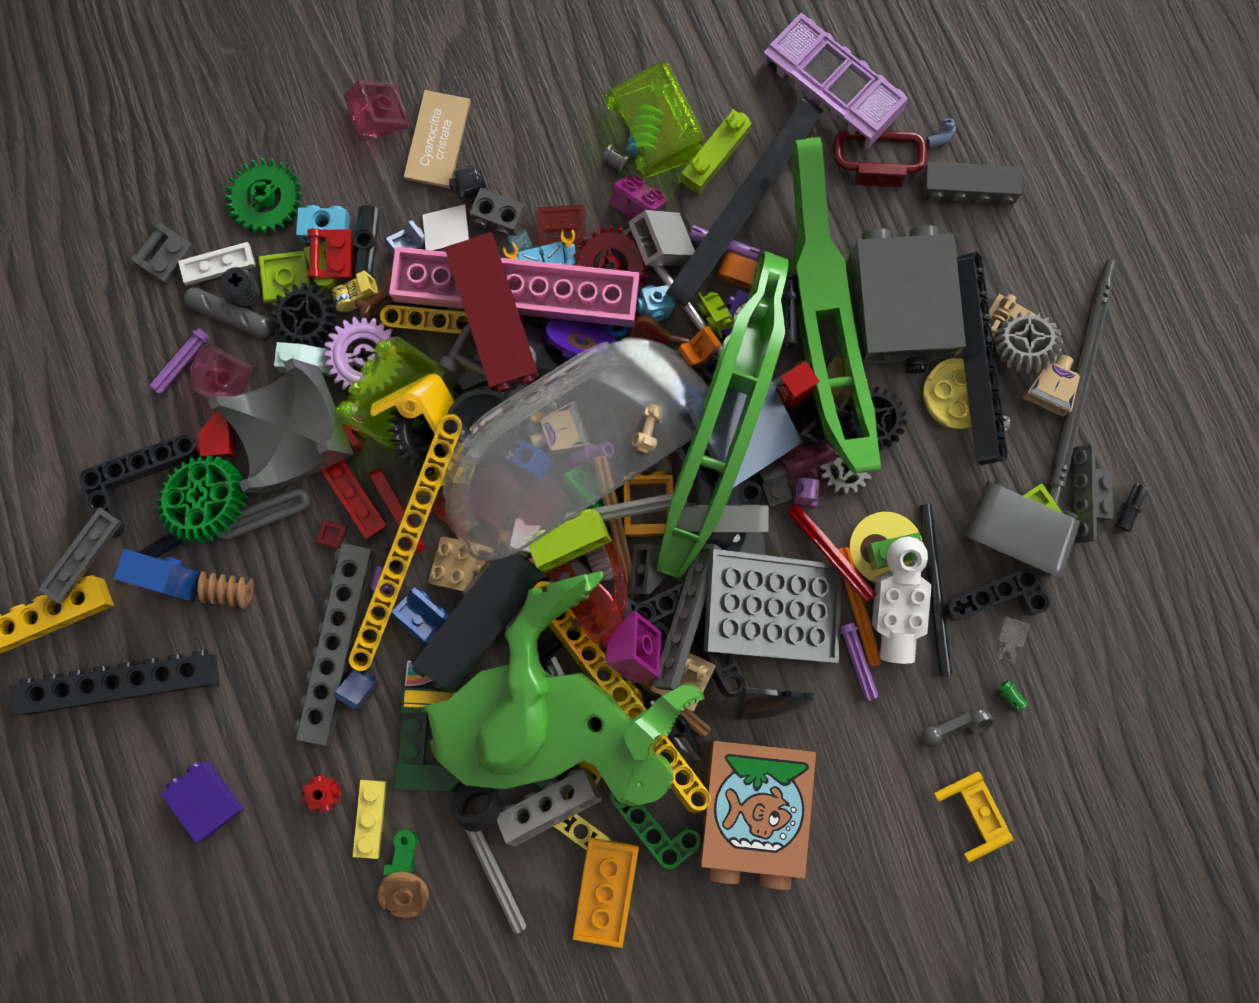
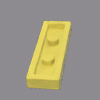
(369, 819)

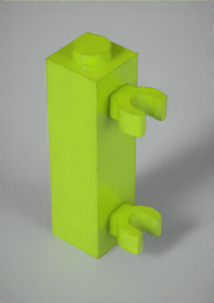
(716, 151)

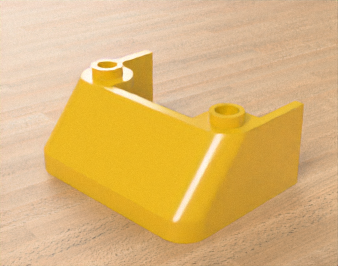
(425, 396)

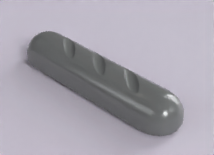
(228, 313)
(268, 512)

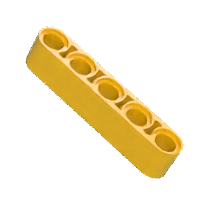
(428, 319)

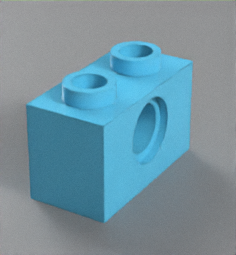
(313, 215)

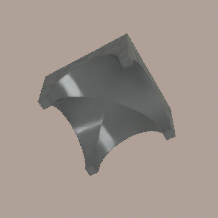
(286, 428)

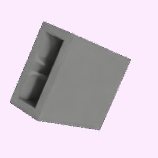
(661, 238)

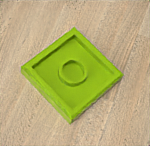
(281, 272)

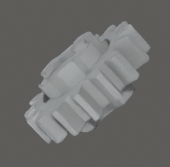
(839, 482)

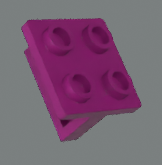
(634, 196)

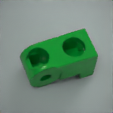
(405, 852)

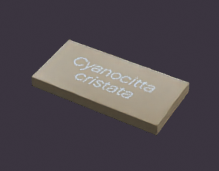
(437, 139)

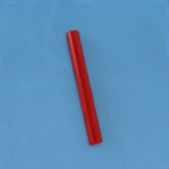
(831, 553)

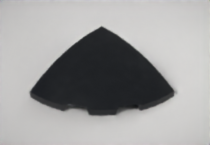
(770, 703)

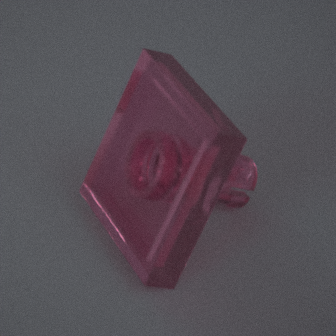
(807, 459)

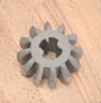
(600, 561)

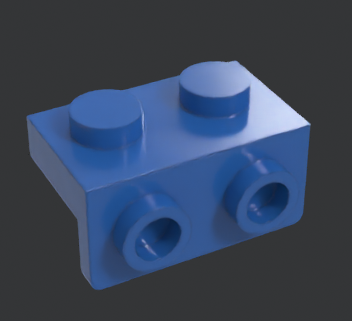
(418, 614)

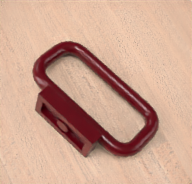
(881, 173)

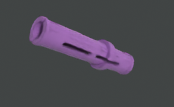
(735, 247)

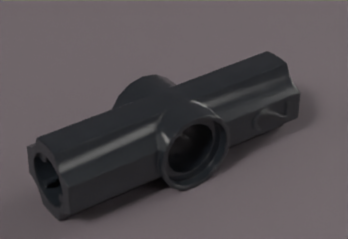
(365, 229)
(680, 736)

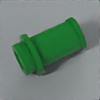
(1012, 696)

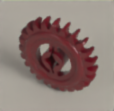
(607, 241)

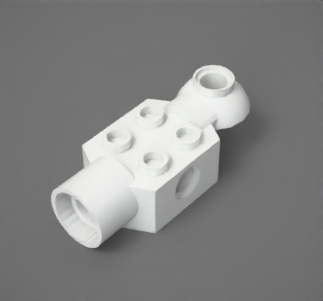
(902, 602)

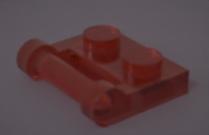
(561, 218)

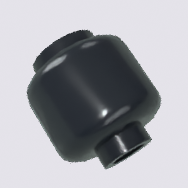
(466, 182)

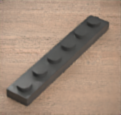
(685, 622)

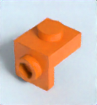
(700, 347)

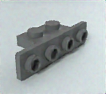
(1090, 493)

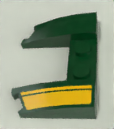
(411, 767)

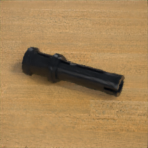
(789, 307)

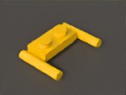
(982, 811)

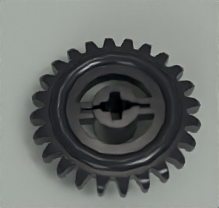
(411, 439)

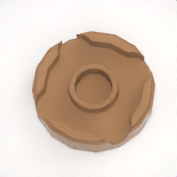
(403, 894)

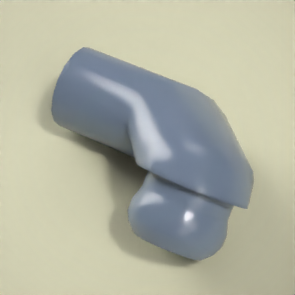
(944, 136)

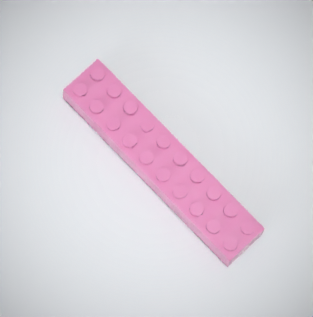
(537, 287)

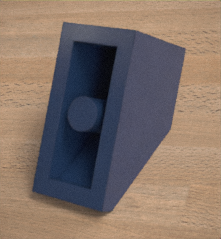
(357, 689)

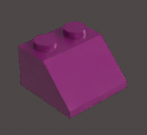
(635, 649)

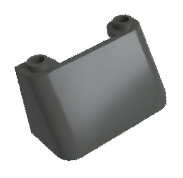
(1023, 528)

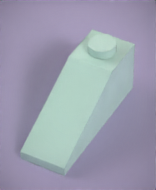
(304, 353)

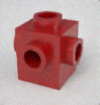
(329, 789)

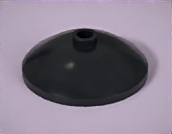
(470, 408)

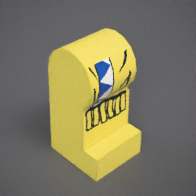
(360, 288)

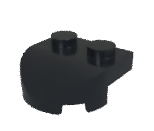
(808, 424)

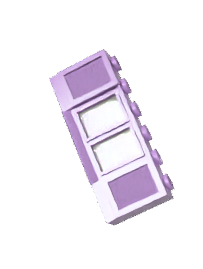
(836, 78)

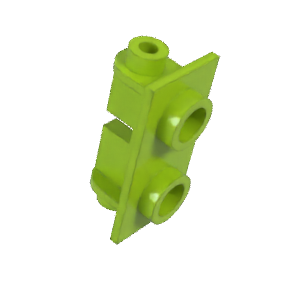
(710, 307)

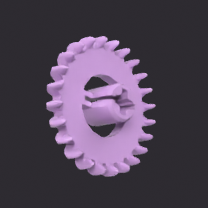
(344, 337)

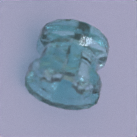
(521, 241)

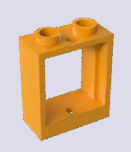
(646, 530)

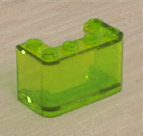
(390, 369)

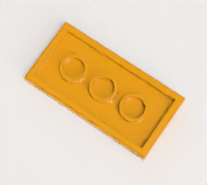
(605, 892)

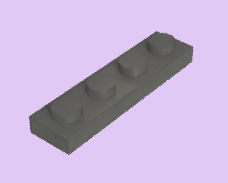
(80, 556)

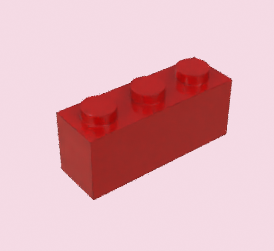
(797, 386)

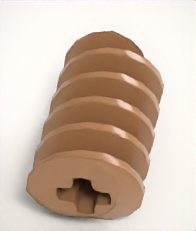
(225, 592)

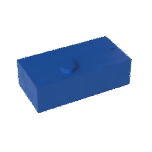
(158, 574)

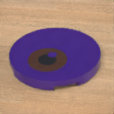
(575, 336)

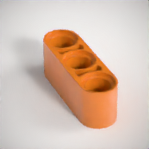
(737, 270)

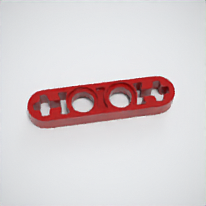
(393, 502)

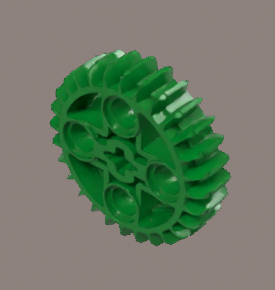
(201, 499)

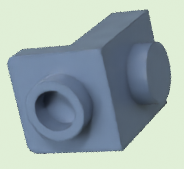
(410, 237)

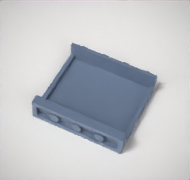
(771, 438)

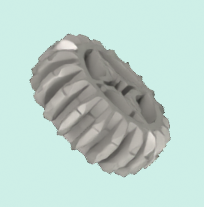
(1042, 338)

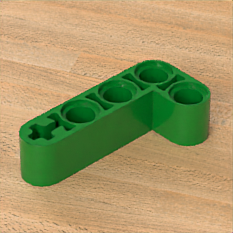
(664, 843)

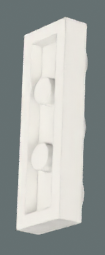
(216, 263)

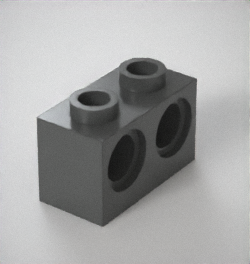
(501, 207)

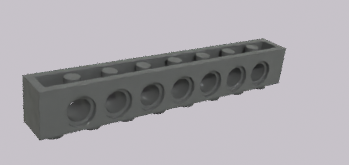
(346, 633)

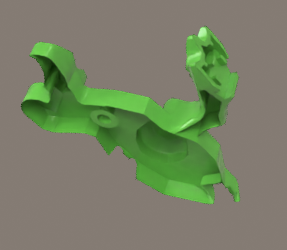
(531, 726)

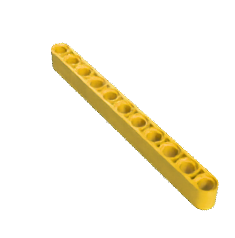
(404, 555)
(631, 703)

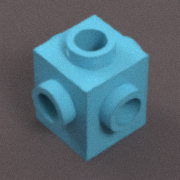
(654, 302)

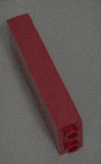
(492, 312)

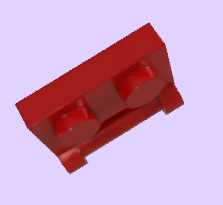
(337, 253)

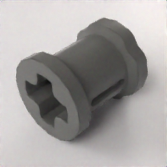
(615, 159)

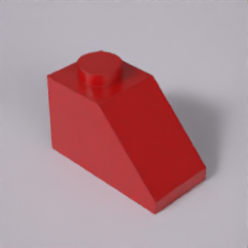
(217, 439)

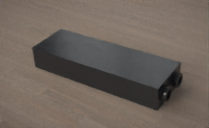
(475, 620)

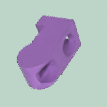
(806, 492)

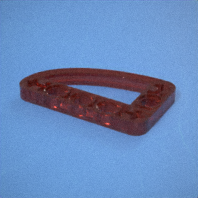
(619, 605)

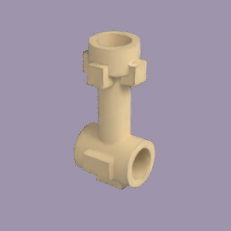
(643, 440)

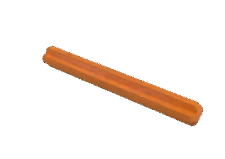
(862, 619)

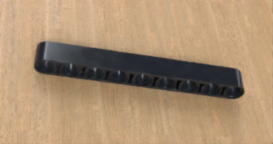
(981, 363)

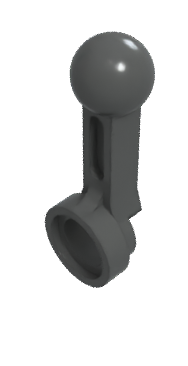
(977, 723)

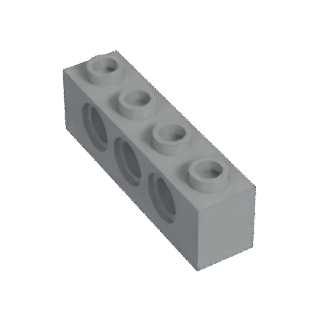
(584, 796)

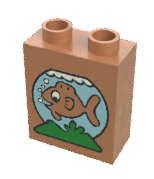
(757, 813)

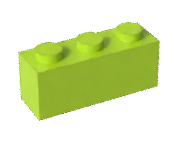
(570, 540)

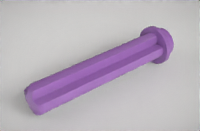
(179, 361)
(859, 661)

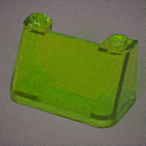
(657, 119)

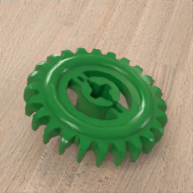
(254, 181)

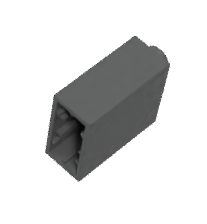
(907, 296)

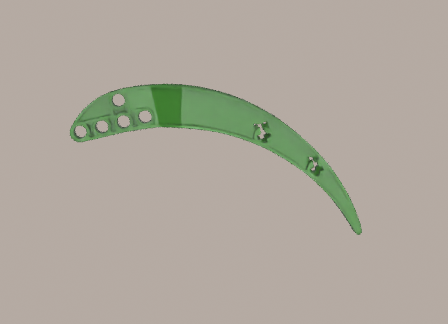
(823, 296)
(743, 366)

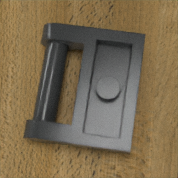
(166, 260)

